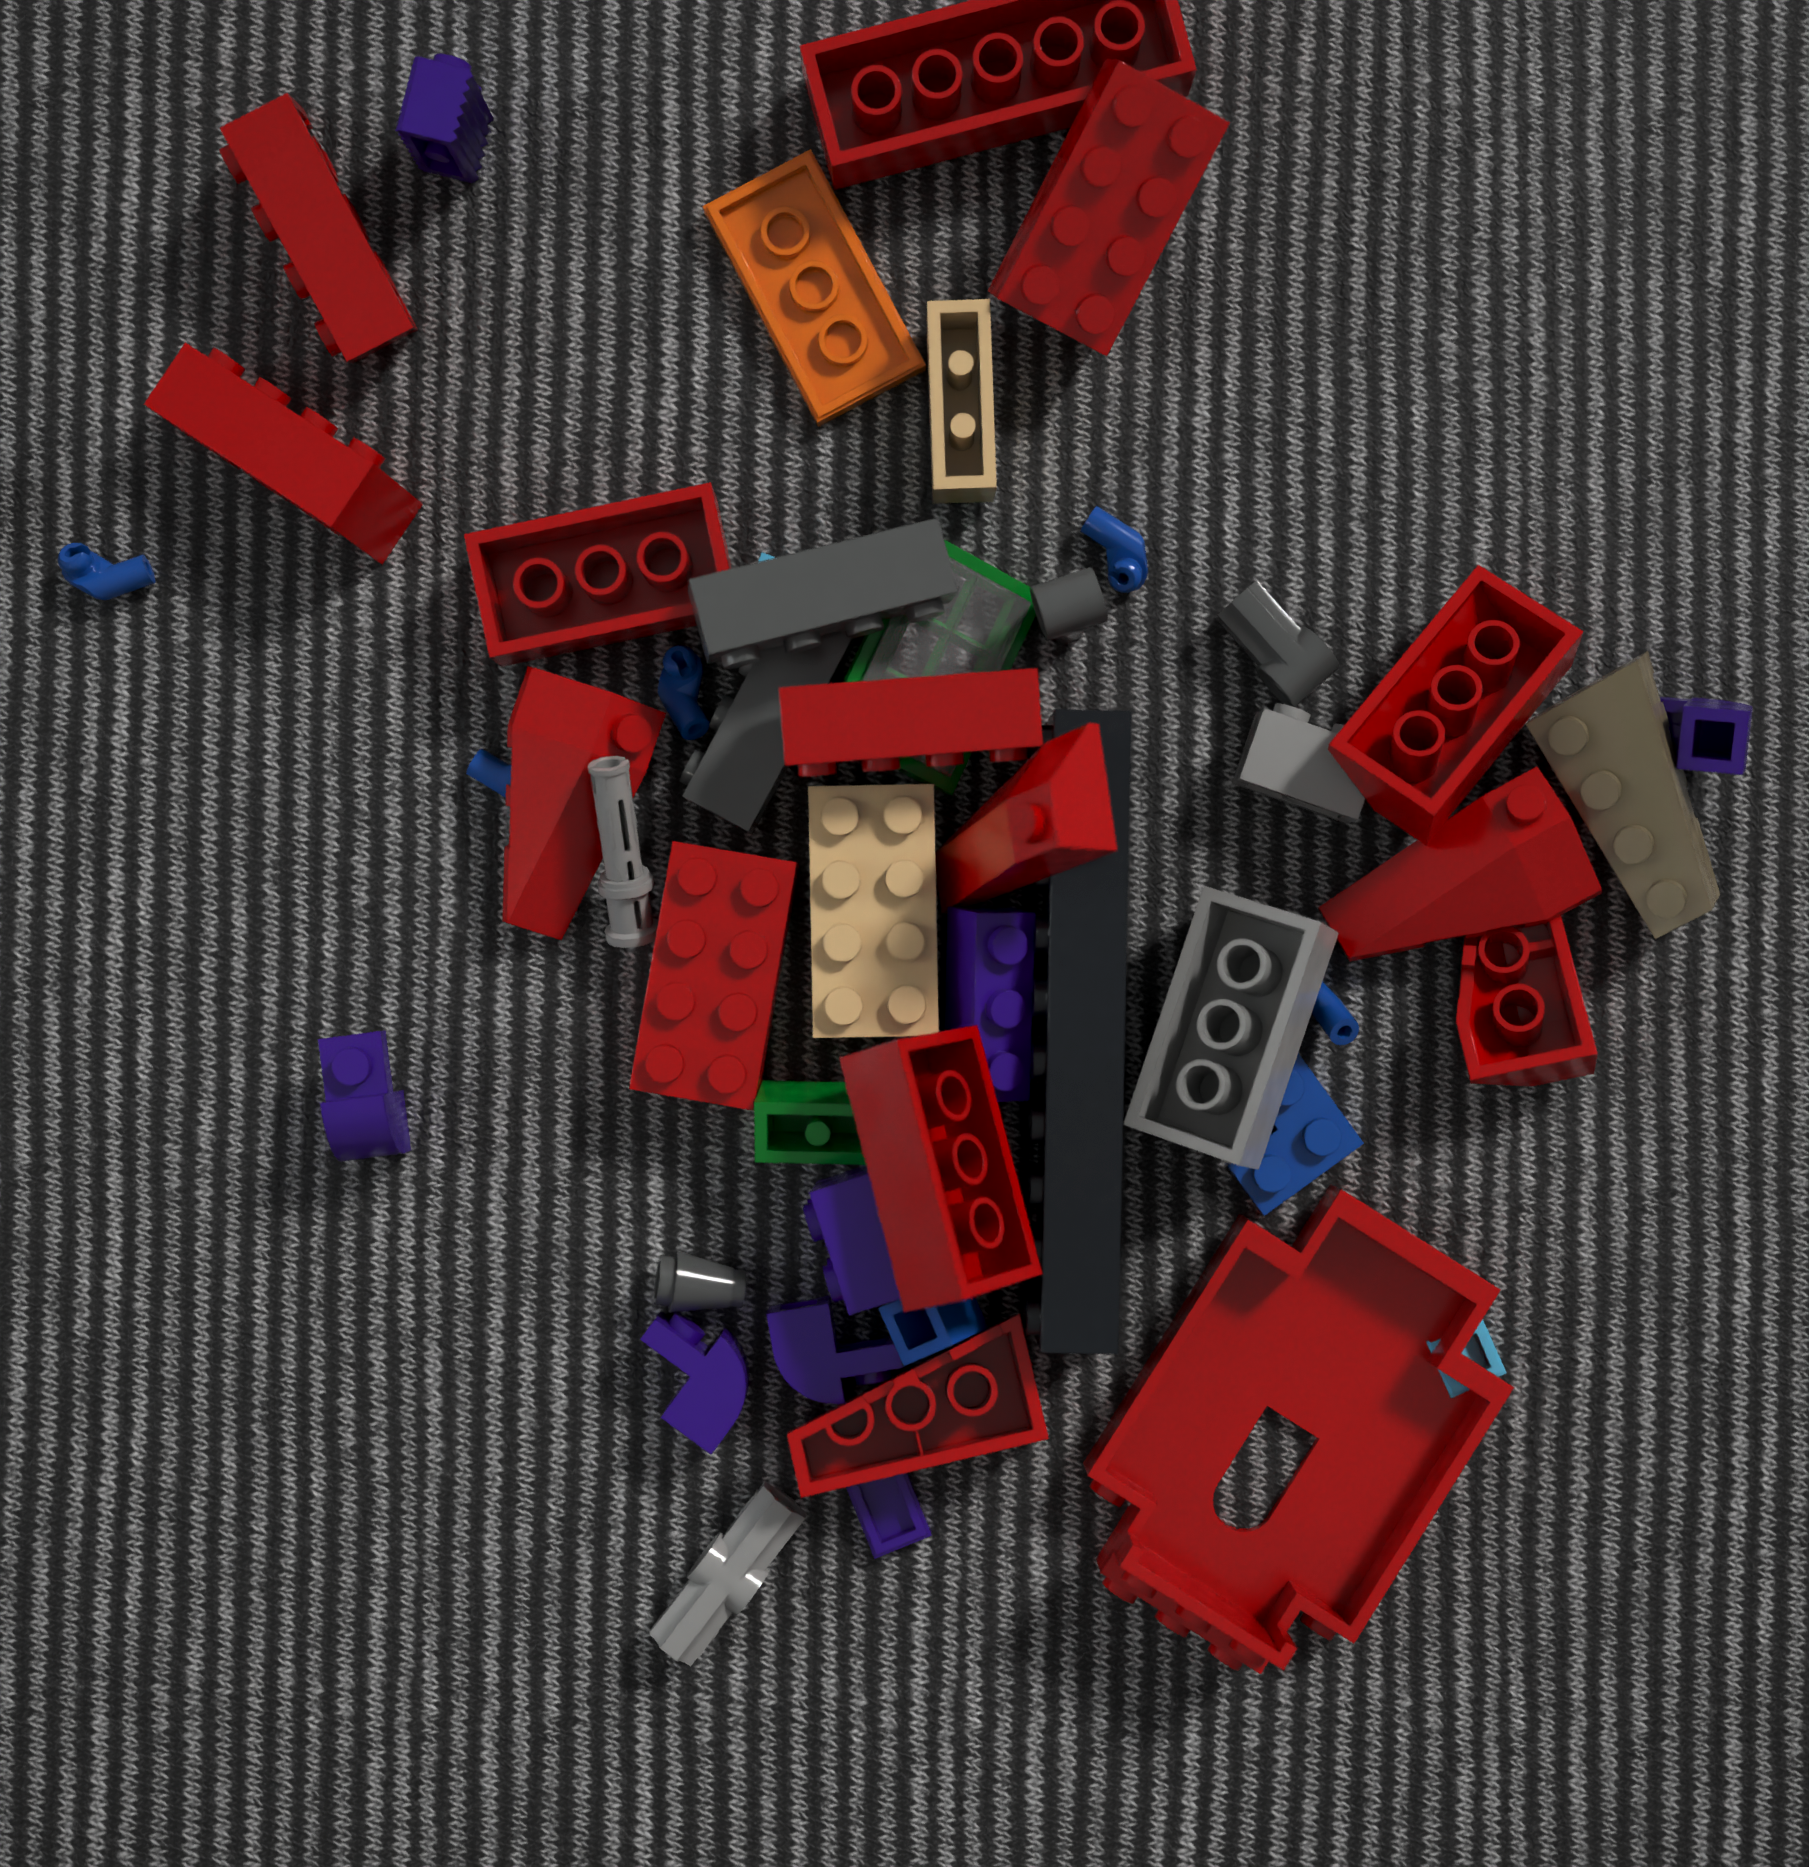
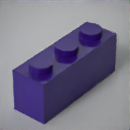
(993, 988)

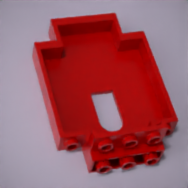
(1341, 1350)

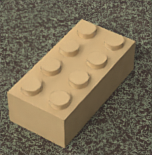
(873, 910)

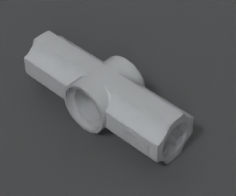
(727, 1574)

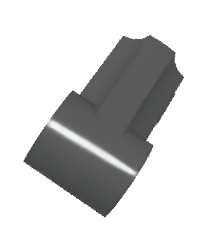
(1068, 606)
(1288, 657)

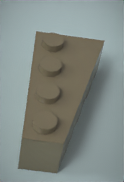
(1621, 774)

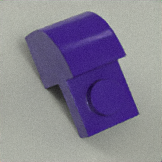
(1709, 734)
(361, 1108)
(812, 1359)
(716, 1382)

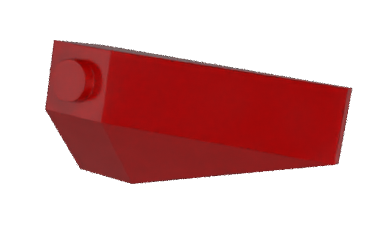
(553, 815)
(1034, 825)
(1523, 1008)

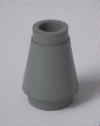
(697, 1284)

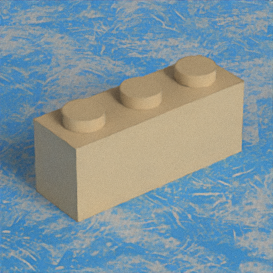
(961, 401)

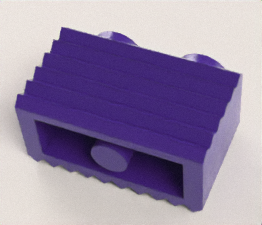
(444, 117)

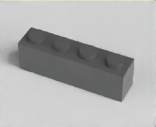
(823, 592)
(747, 753)

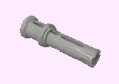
(625, 879)

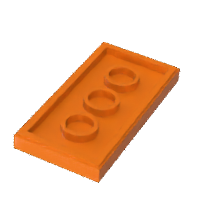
(814, 288)

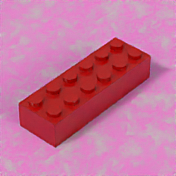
(977, 77)

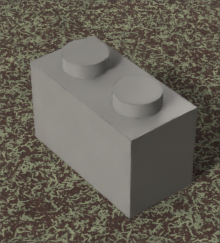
(1293, 764)

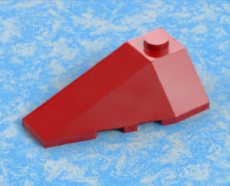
(1486, 869)

